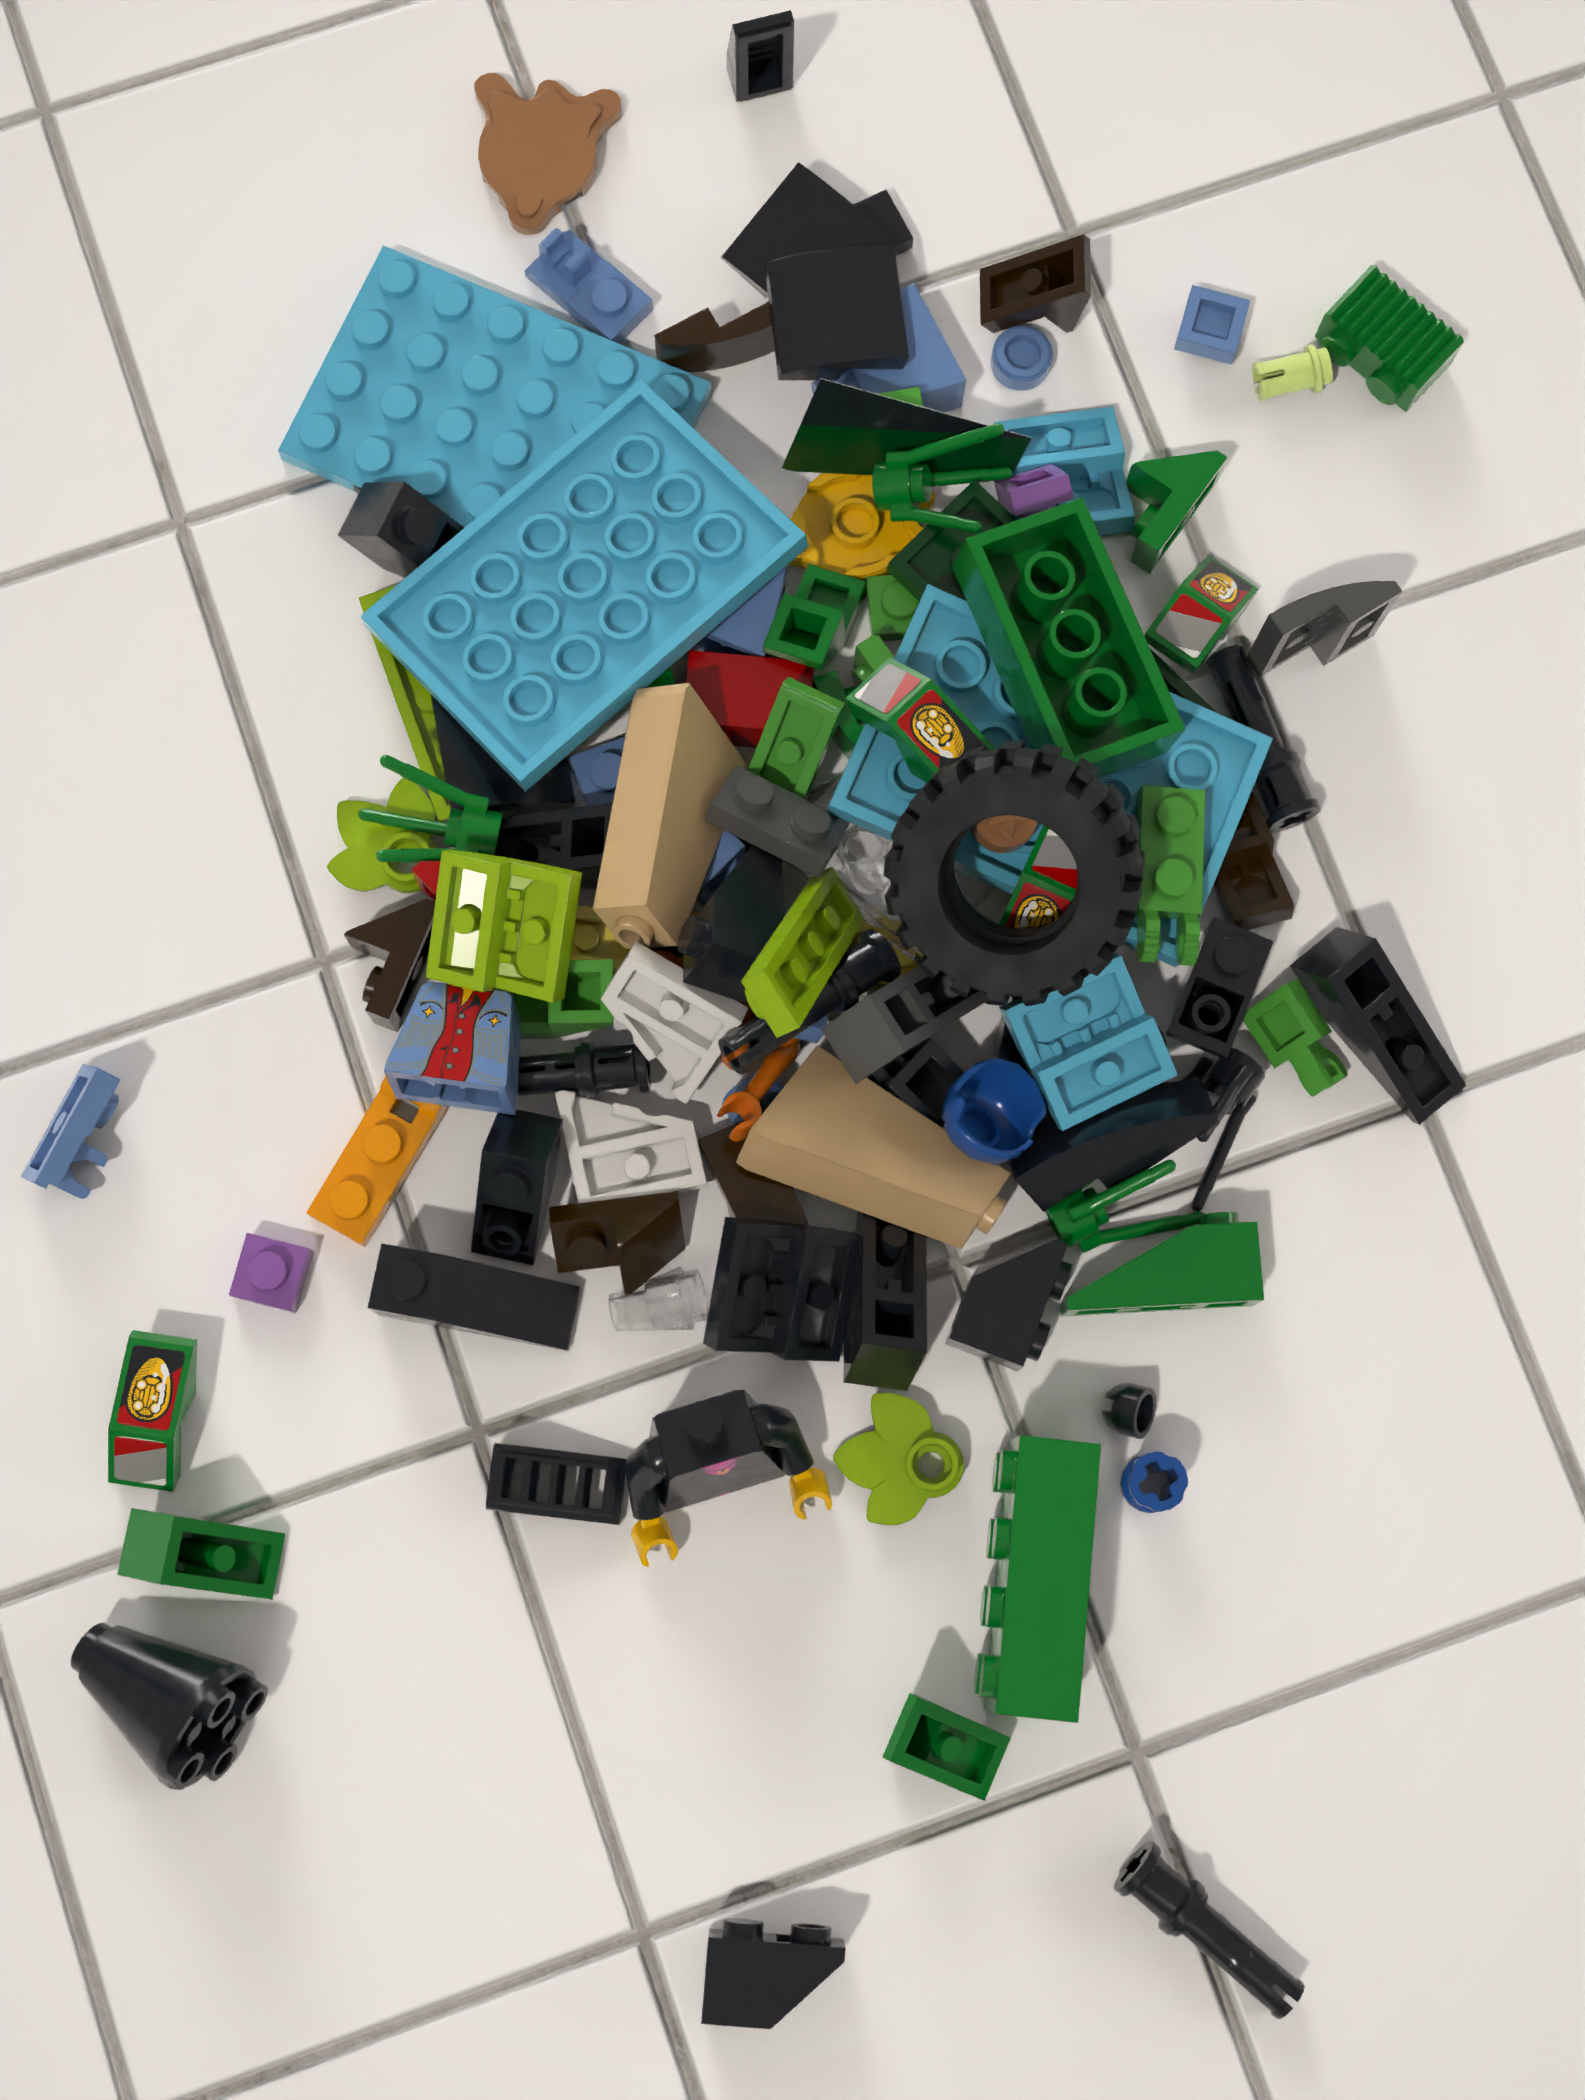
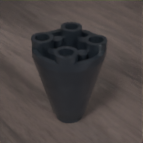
(169, 1700)

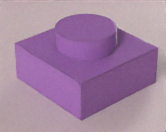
(1034, 490)
(271, 1273)

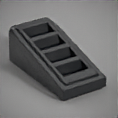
(761, 56)
(501, 1474)

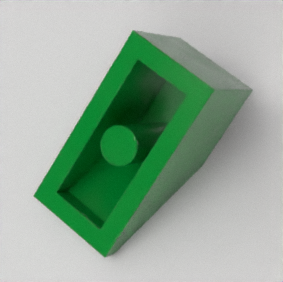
(201, 1554)

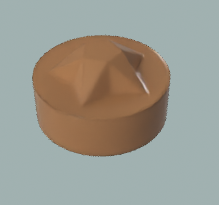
(1004, 833)

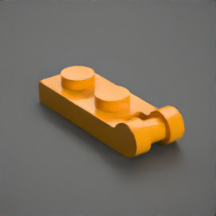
(373, 1166)

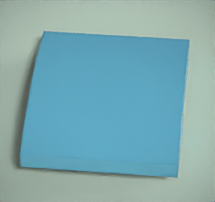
(1093, 455)
(1090, 1045)

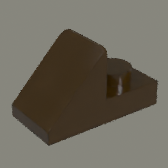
(1038, 285)
(404, 944)
(628, 1232)

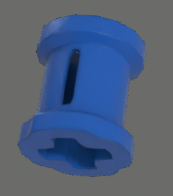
(1171, 1492)

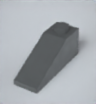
(896, 1020)

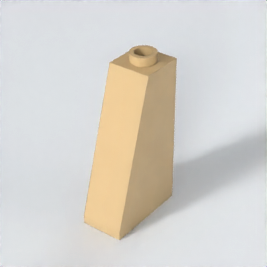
(657, 824)
(871, 1155)

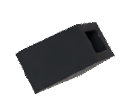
(396, 526)
(1218, 987)
(515, 1185)
(1005, 1307)
(761, 1975)

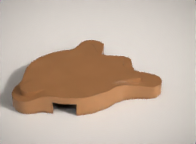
(540, 147)

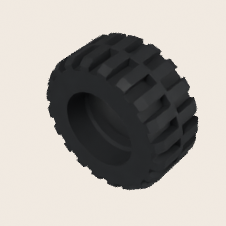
(1000, 957)

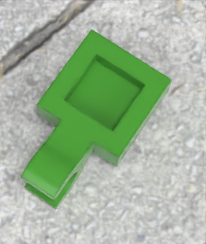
(1289, 1030)

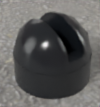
(1131, 1409)

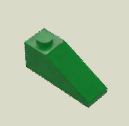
(1195, 1269)

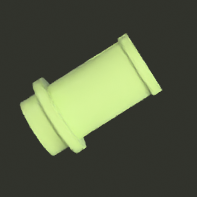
(1293, 373)

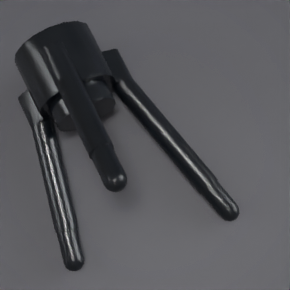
(1231, 1091)

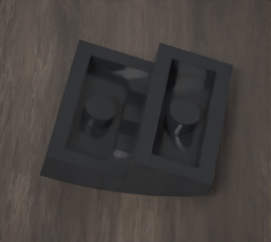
(797, 219)
(836, 312)
(477, 773)
(782, 1289)

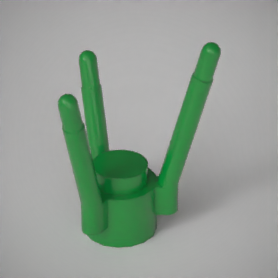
(903, 484)
(467, 830)
(1081, 1213)

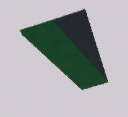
(854, 429)

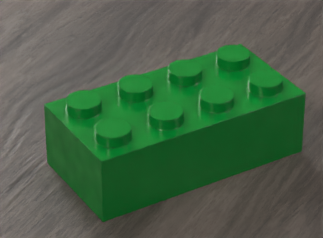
(1067, 640)
(1040, 1578)

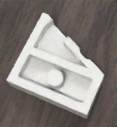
(671, 1017)
(627, 1151)

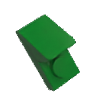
(1174, 492)
(946, 1747)

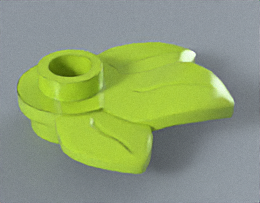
(358, 864)
(890, 1457)

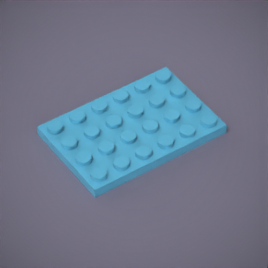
(460, 388)
(584, 583)
(950, 650)

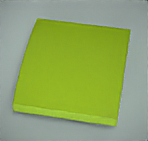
(503, 924)

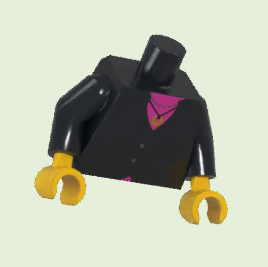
(713, 1452)

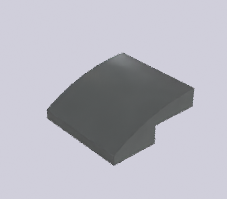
(1325, 621)

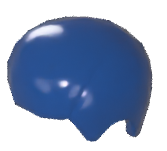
(993, 1111)

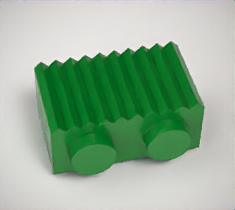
(1388, 339)

